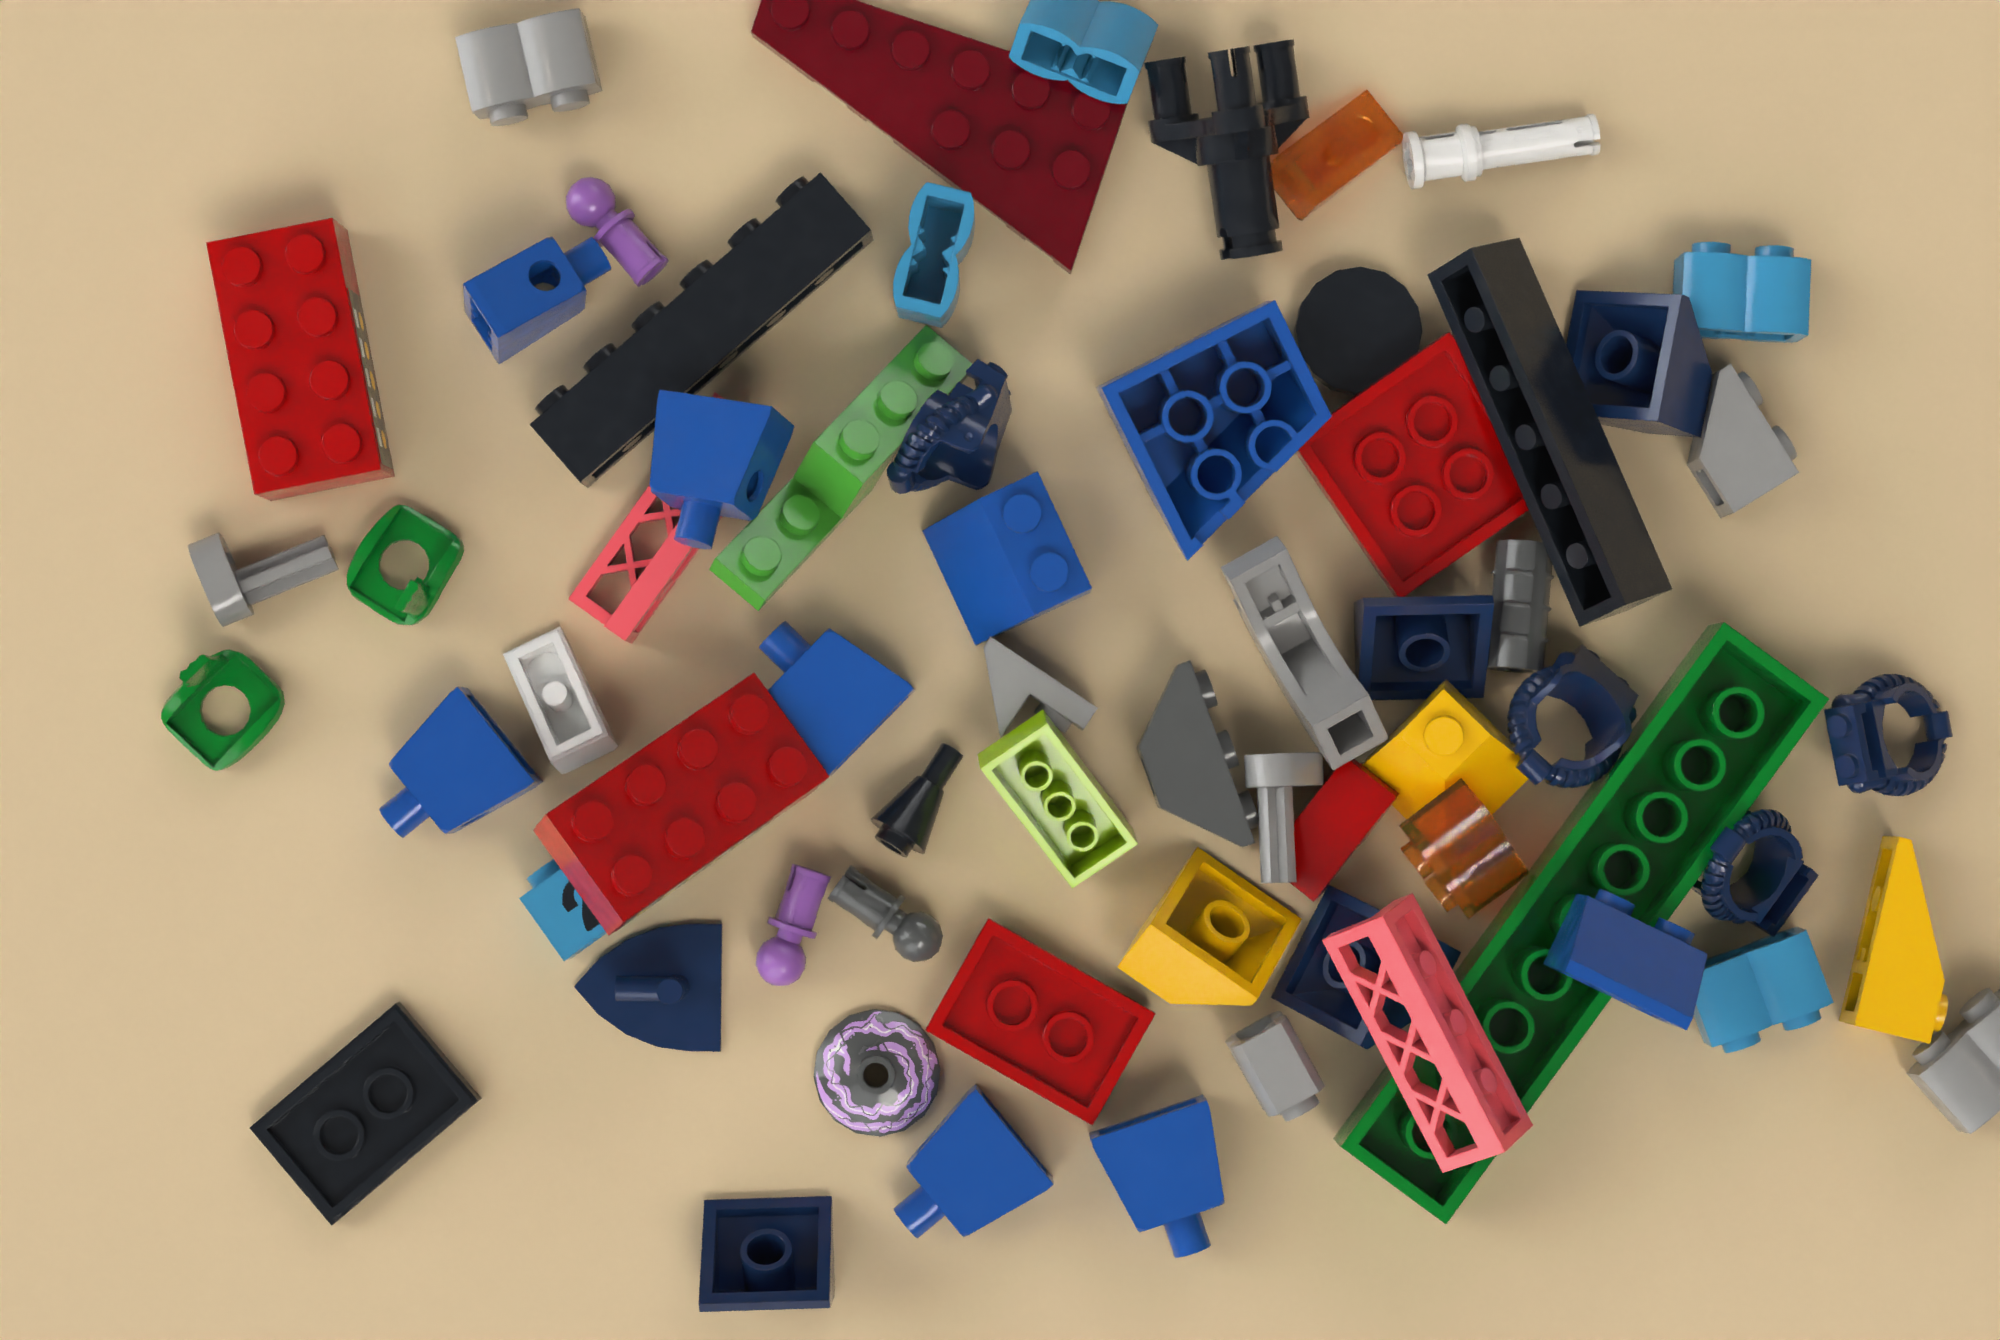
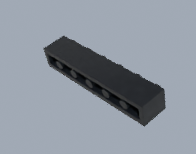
(703, 328)
(1549, 431)

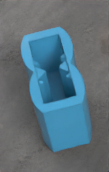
(1087, 43)
(940, 237)
(1746, 295)
(1760, 987)

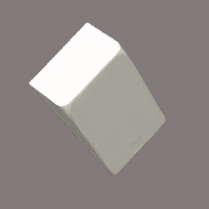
(560, 701)

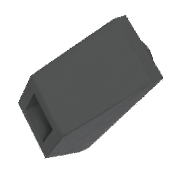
(1192, 762)

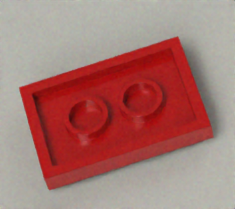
(1040, 1021)

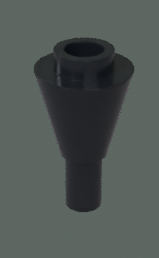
(911, 814)

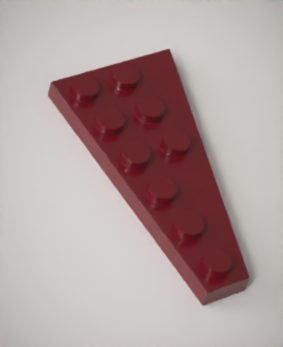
(960, 108)

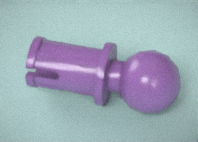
(593, 205)
(781, 957)

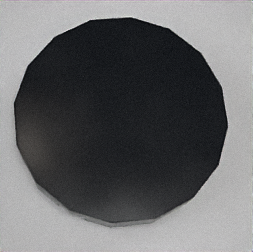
(1356, 328)

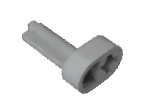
(236, 590)
(1274, 779)

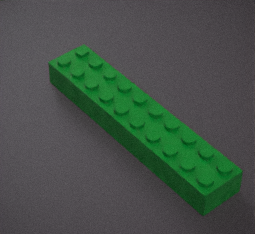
(1635, 833)

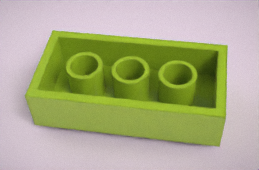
(1057, 799)

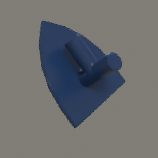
(662, 987)

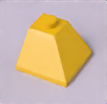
(1441, 745)
(1210, 938)

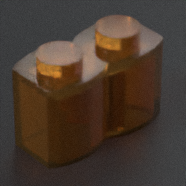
(1463, 851)

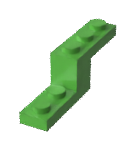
(838, 470)

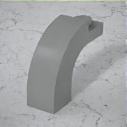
(1302, 654)

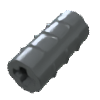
(1520, 606)

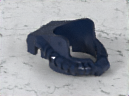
(955, 434)
(1598, 697)
(1859, 744)
(1773, 881)

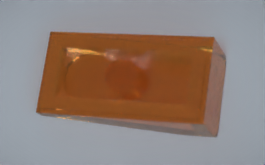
(1333, 155)

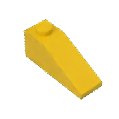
(1896, 961)

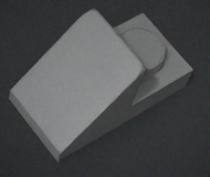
(1016, 679)

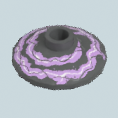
(882, 1039)

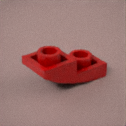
(1337, 824)

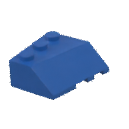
(1216, 419)

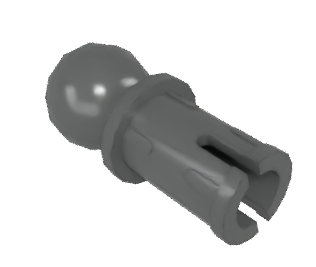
(914, 934)

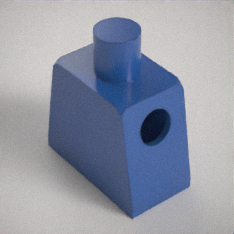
(515, 313)
(714, 460)
(831, 692)
(456, 769)
(971, 1170)
(1165, 1170)

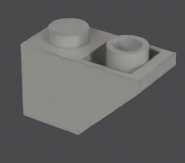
(1737, 448)

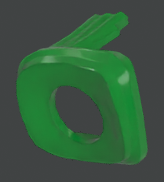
(419, 596)
(184, 715)

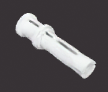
(1470, 152)

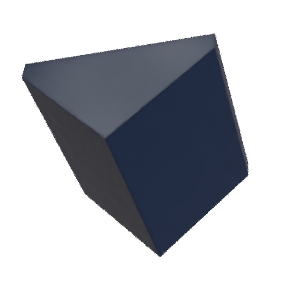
(1418, 642)
(767, 1254)

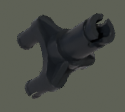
(1235, 138)

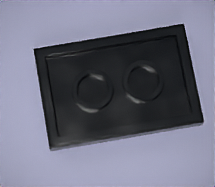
(365, 1113)

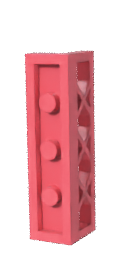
(654, 582)
(1440, 1031)

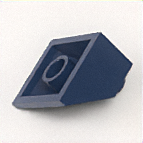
(1641, 361)
(1313, 982)

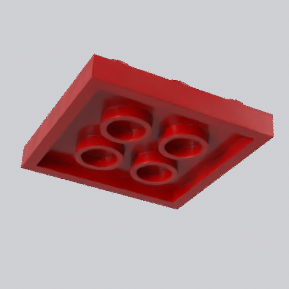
(1416, 468)

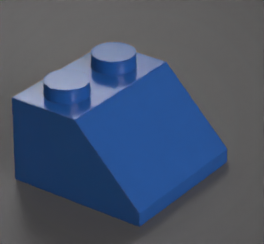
(1007, 558)
(1628, 959)

